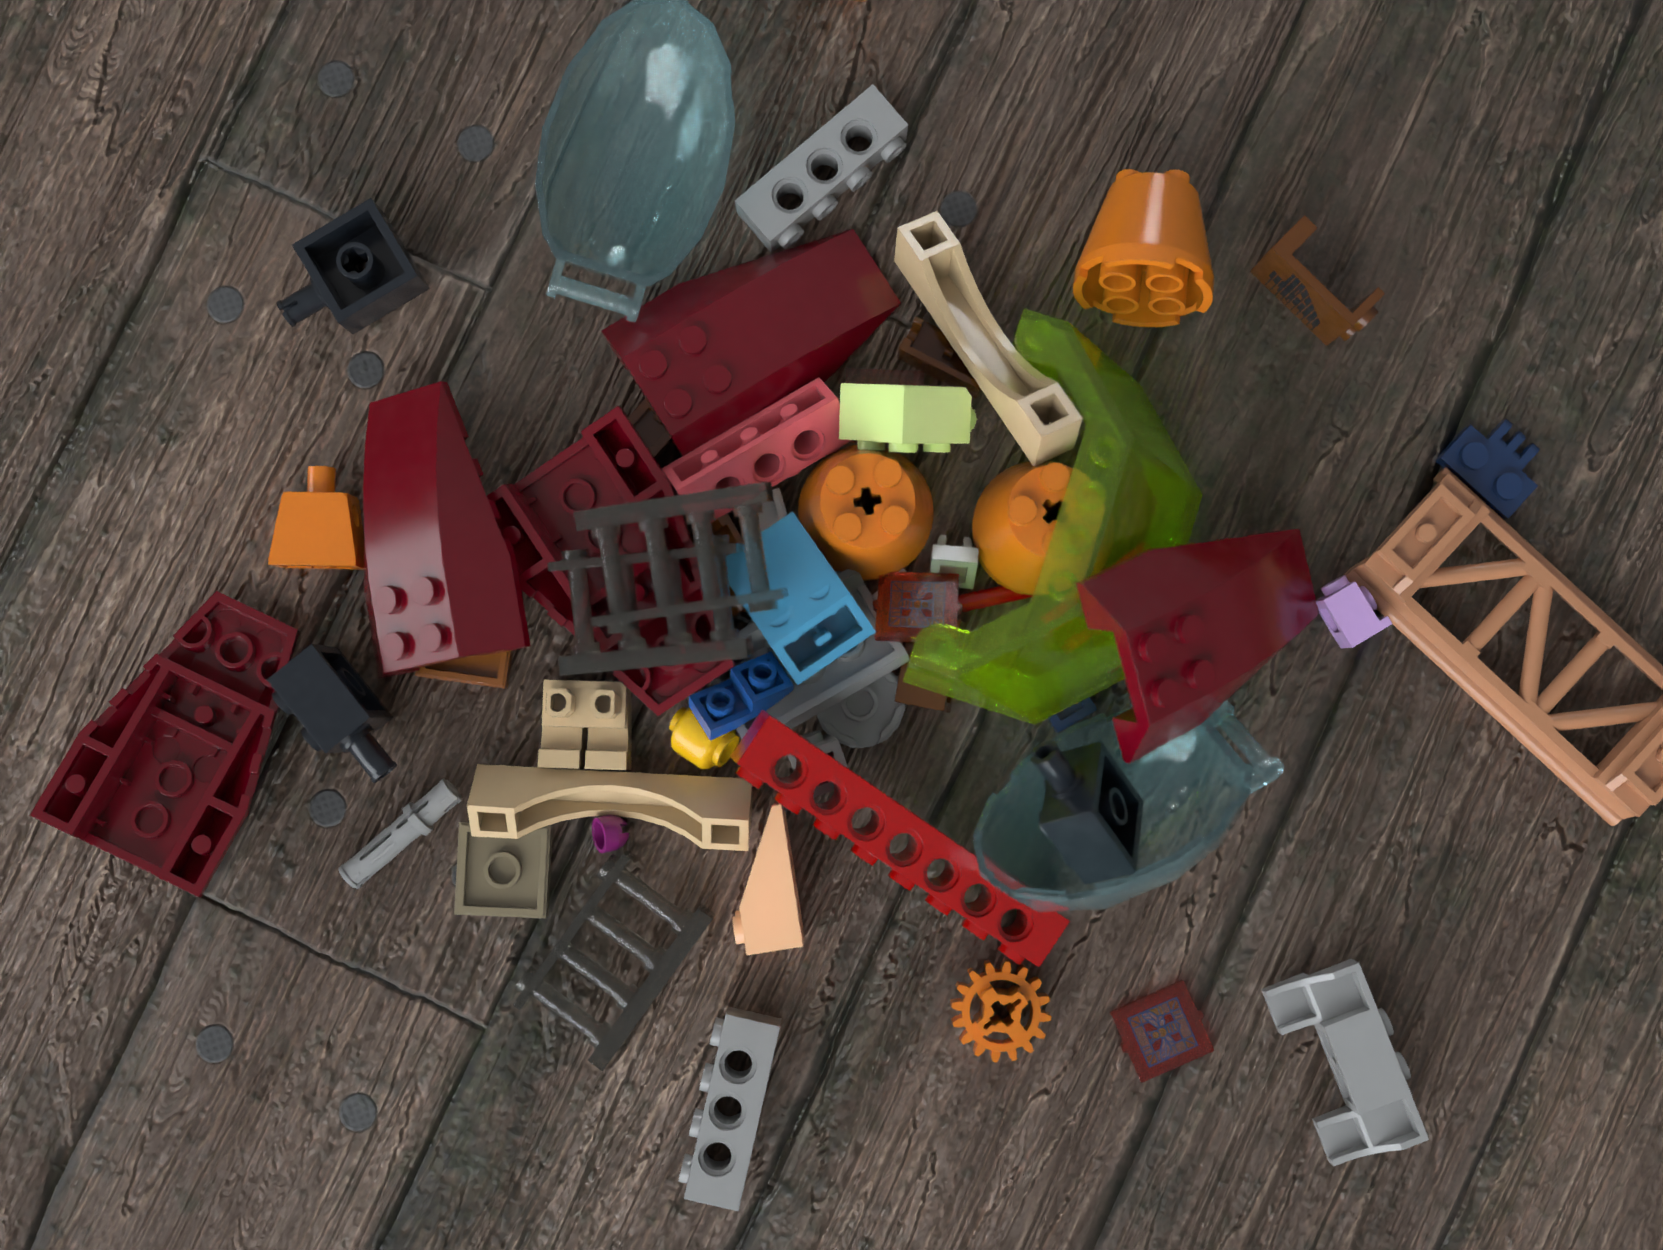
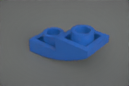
(735, 701)

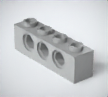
(864, 117)
(723, 1181)

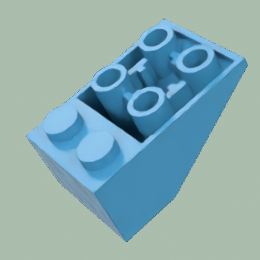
(817, 617)

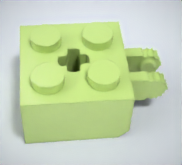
(905, 416)

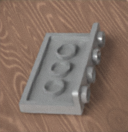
(838, 679)

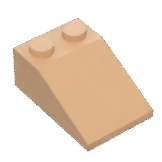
(770, 904)

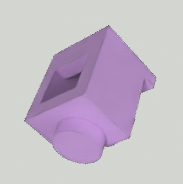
(1349, 612)

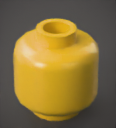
(693, 744)

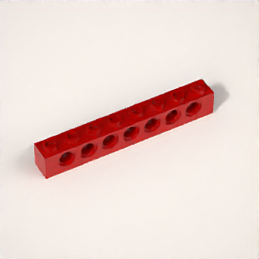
(768, 740)

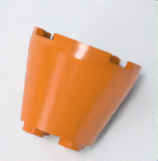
(1147, 252)
(1011, 524)
(859, 541)

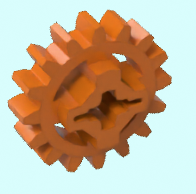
(1016, 996)

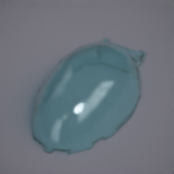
(635, 150)
(1190, 800)

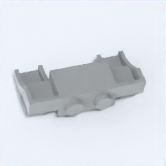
(1356, 1040)

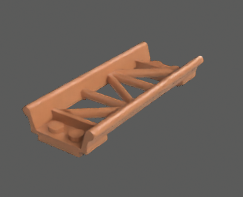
(1409, 559)

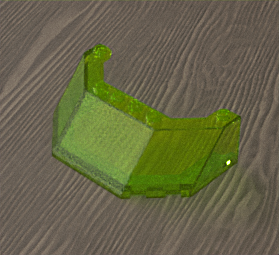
(1121, 499)

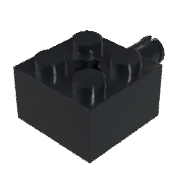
(333, 263)
(334, 707)
(1089, 810)

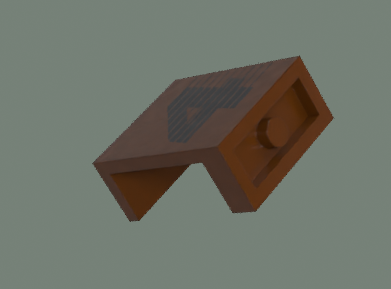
(1306, 294)

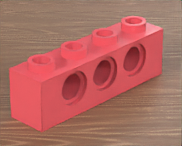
(783, 435)

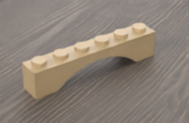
(1024, 398)
(523, 799)

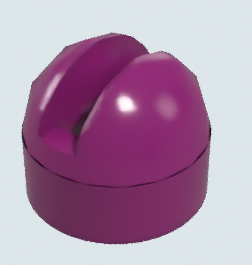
(608, 833)

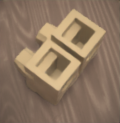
(573, 707)

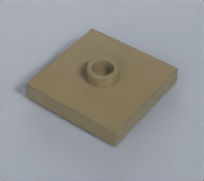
(503, 874)

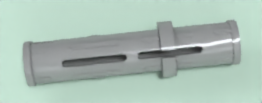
(414, 821)

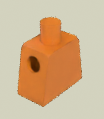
(318, 527)

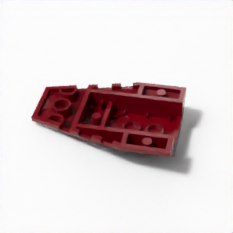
(751, 334)
(538, 518)
(433, 550)
(1197, 626)
(178, 749)

